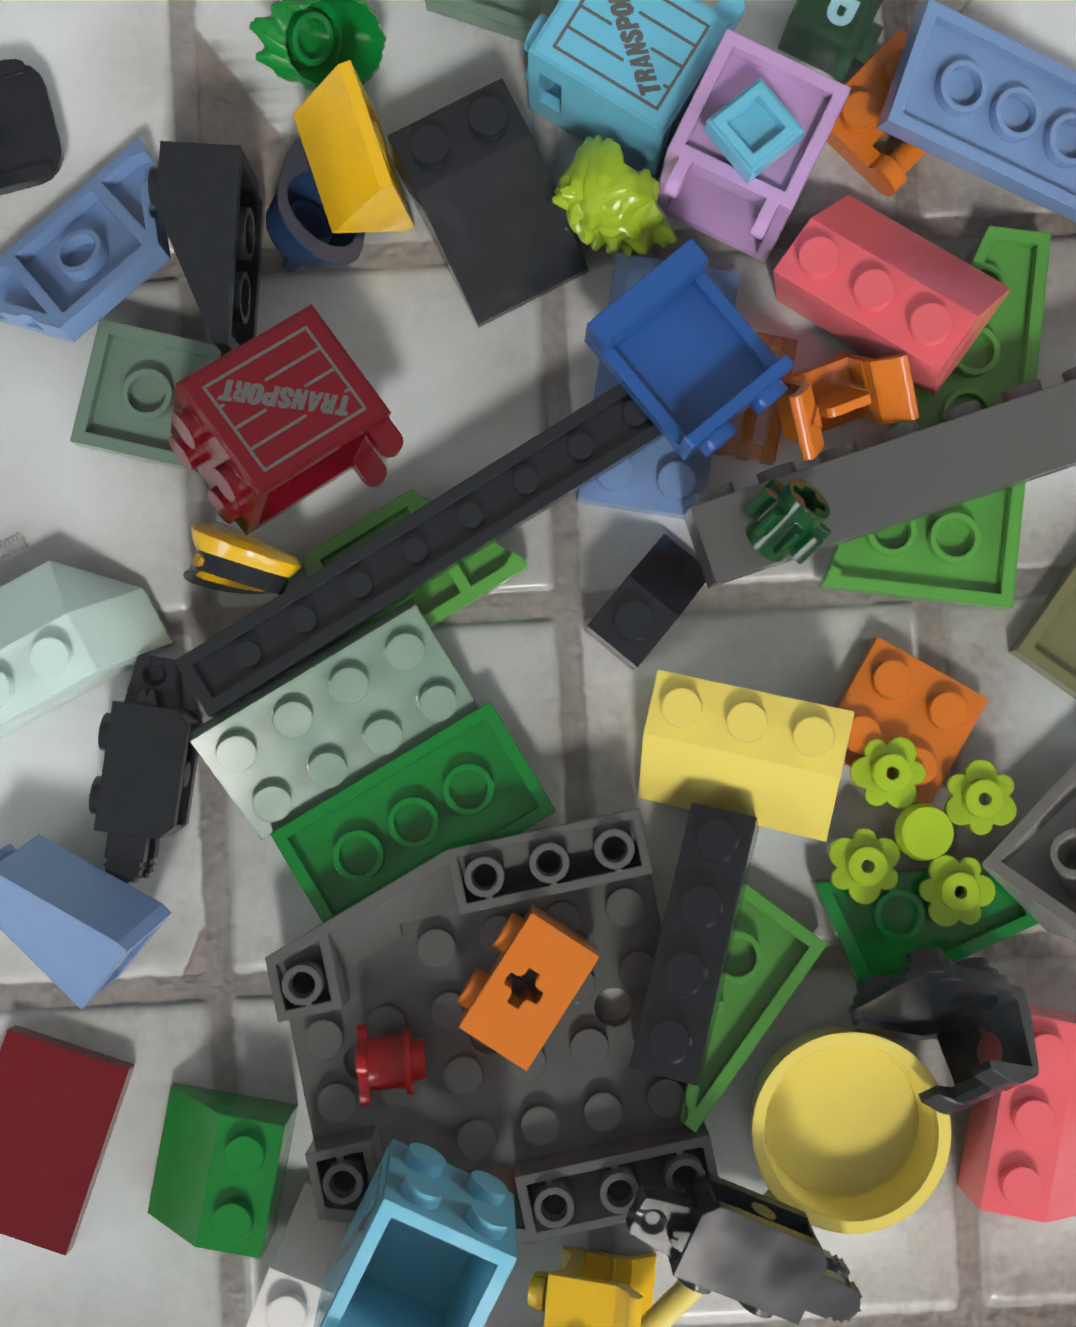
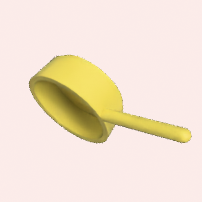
(839, 1138)

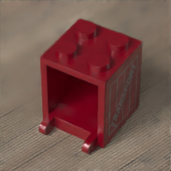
(280, 421)

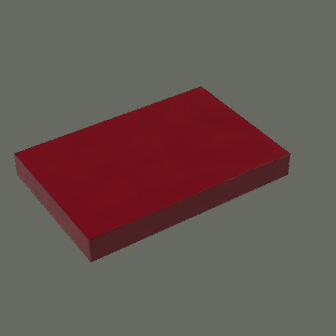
(53, 1133)

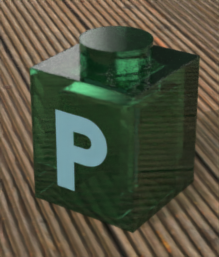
(832, 33)

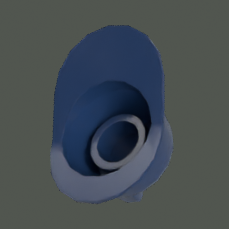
(299, 221)

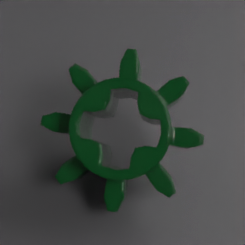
(787, 520)

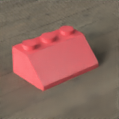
(886, 290)
(1024, 1139)

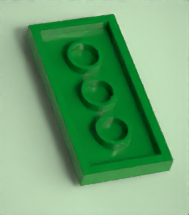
(435, 797)

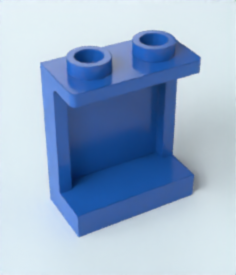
(687, 354)

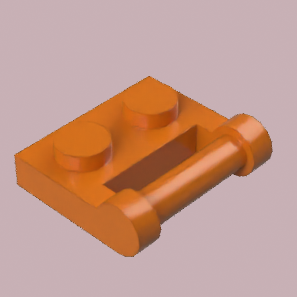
(855, 128)

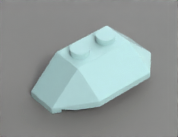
(68, 635)

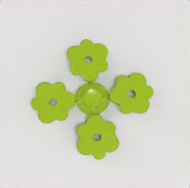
(922, 831)

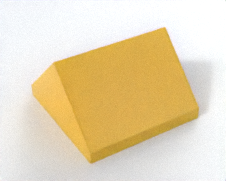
(351, 157)

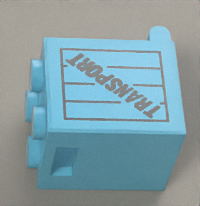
(624, 68)
(422, 1247)

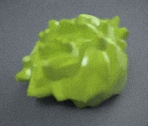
(612, 201)

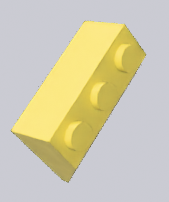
(744, 753)

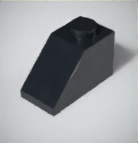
(647, 602)

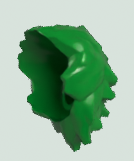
(314, 36)

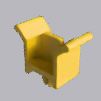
(594, 1289)

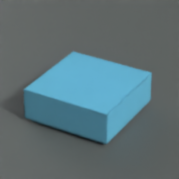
(753, 130)

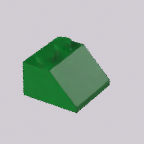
(222, 1168)

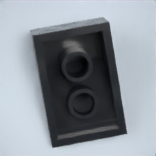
(487, 202)
(216, 229)

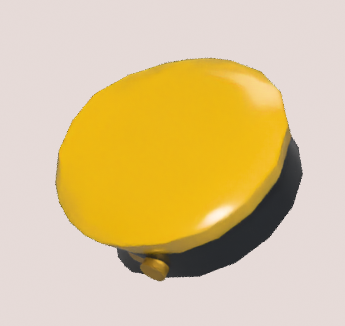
(237, 562)

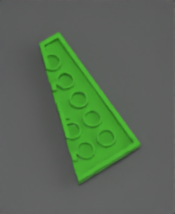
(972, 548)

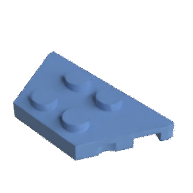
(86, 252)

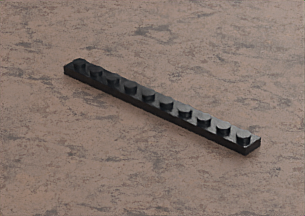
(416, 550)

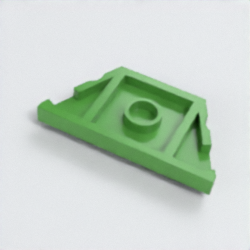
(444, 594)

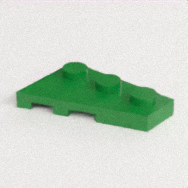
(898, 922)

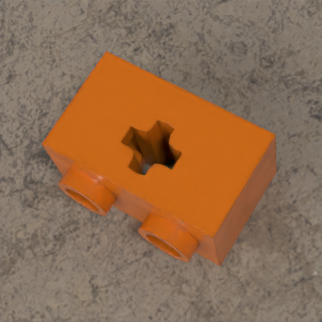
(523, 1022)

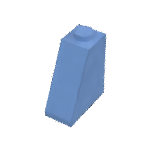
(73, 917)

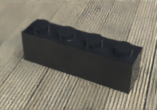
(695, 944)

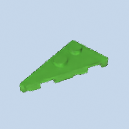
(763, 971)

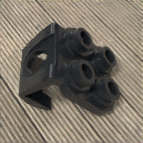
(28, 129)
(951, 1005)

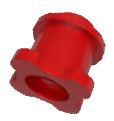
(388, 1062)

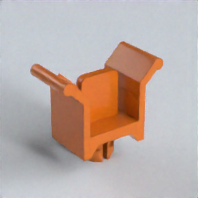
(842, 392)

